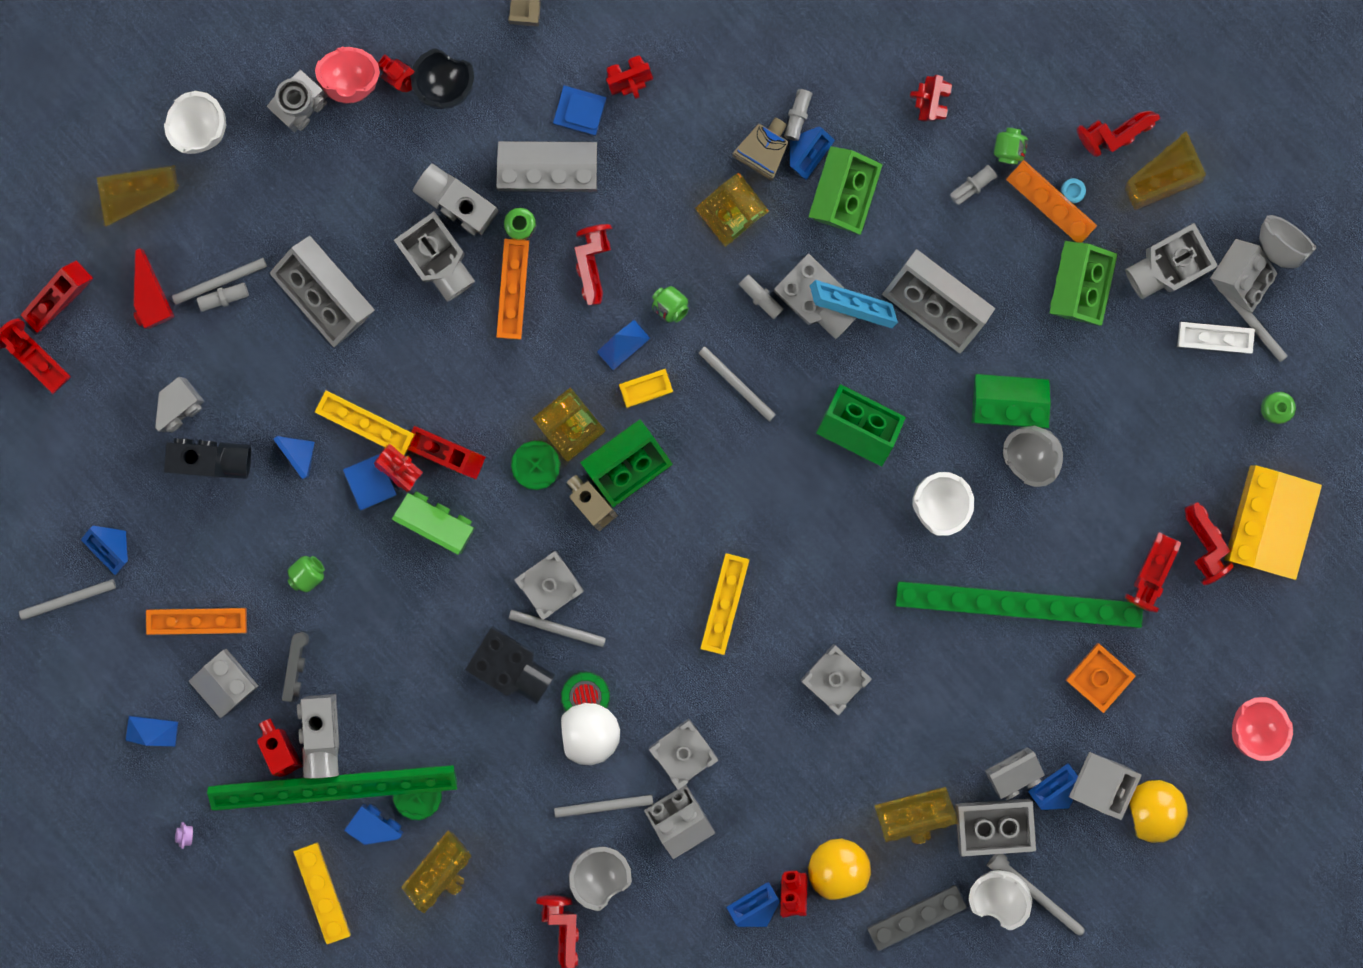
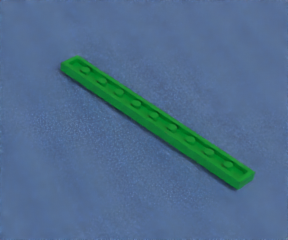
(1018, 604)
(332, 788)

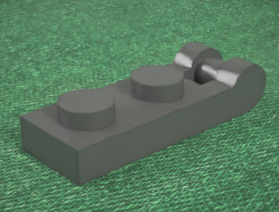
(295, 665)

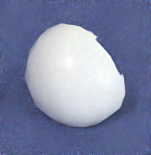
(195, 123)
(943, 503)
(589, 733)
(1003, 897)

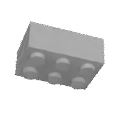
(995, 827)

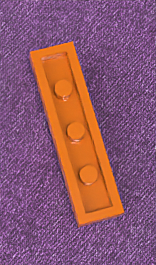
(1051, 202)
(512, 289)
(196, 621)

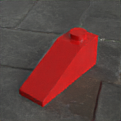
(56, 295)
(149, 297)
(446, 453)

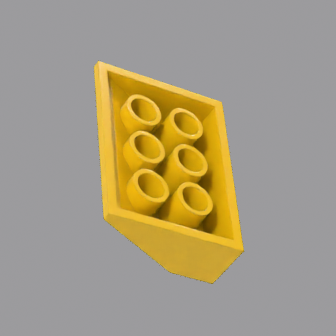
(1273, 522)

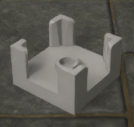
(549, 585)
(835, 679)
(683, 753)

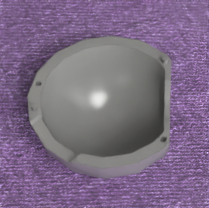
(1284, 243)
(1033, 455)
(598, 876)

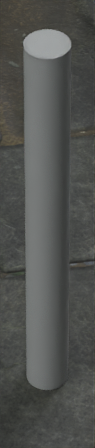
(219, 281)
(1260, 331)
(737, 383)
(67, 599)
(557, 628)
(603, 806)

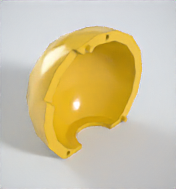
(1158, 811)
(839, 869)

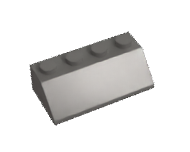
(547, 166)
(321, 291)
(938, 301)

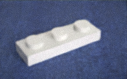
(1216, 337)

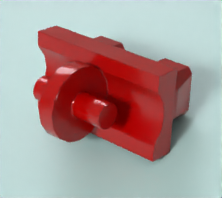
(396, 73)
(630, 80)
(928, 98)
(398, 467)
(793, 894)

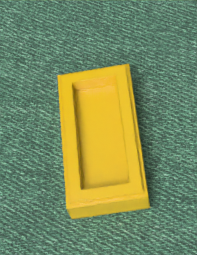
(646, 388)

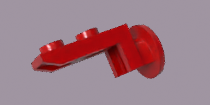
(1121, 136)
(586, 267)
(32, 355)
(1212, 540)
(1154, 572)
(554, 914)

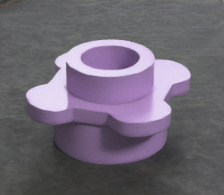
(184, 835)

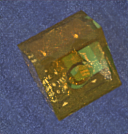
(732, 209)
(568, 424)

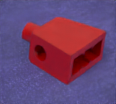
(283, 758)

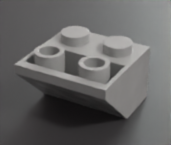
(1244, 274)
(175, 403)
(1105, 785)
(679, 821)

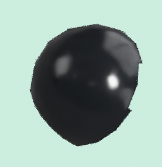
(441, 79)

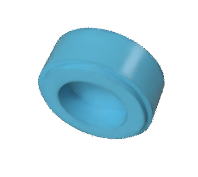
(1073, 190)

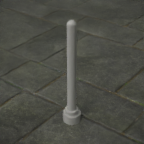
(1000, 862)

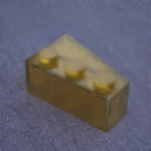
(1167, 174)
(132, 190)

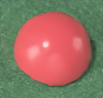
(347, 74)
(1262, 729)

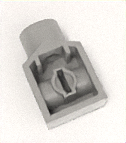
(297, 100)
(451, 194)
(436, 256)
(1171, 263)
(797, 295)
(320, 743)

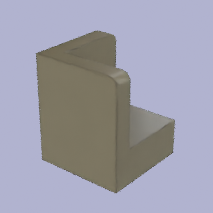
(524, 12)

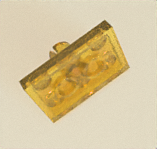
(916, 815)
(437, 872)

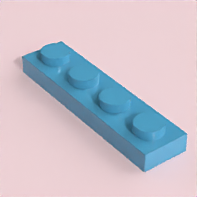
(853, 304)

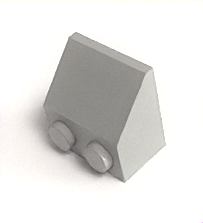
(223, 683)
(1015, 773)

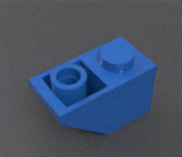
(372, 828)

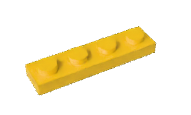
(364, 422)
(724, 603)
(322, 893)

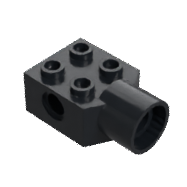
(226, 460)
(509, 667)

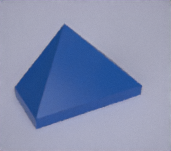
(809, 150)
(623, 344)
(298, 453)
(108, 546)
(151, 731)
(1055, 790)
(755, 908)

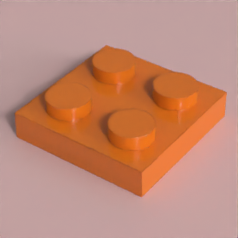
(1100, 677)

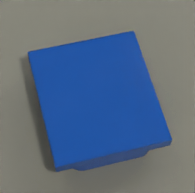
(579, 110)
(369, 483)

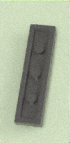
(916, 917)

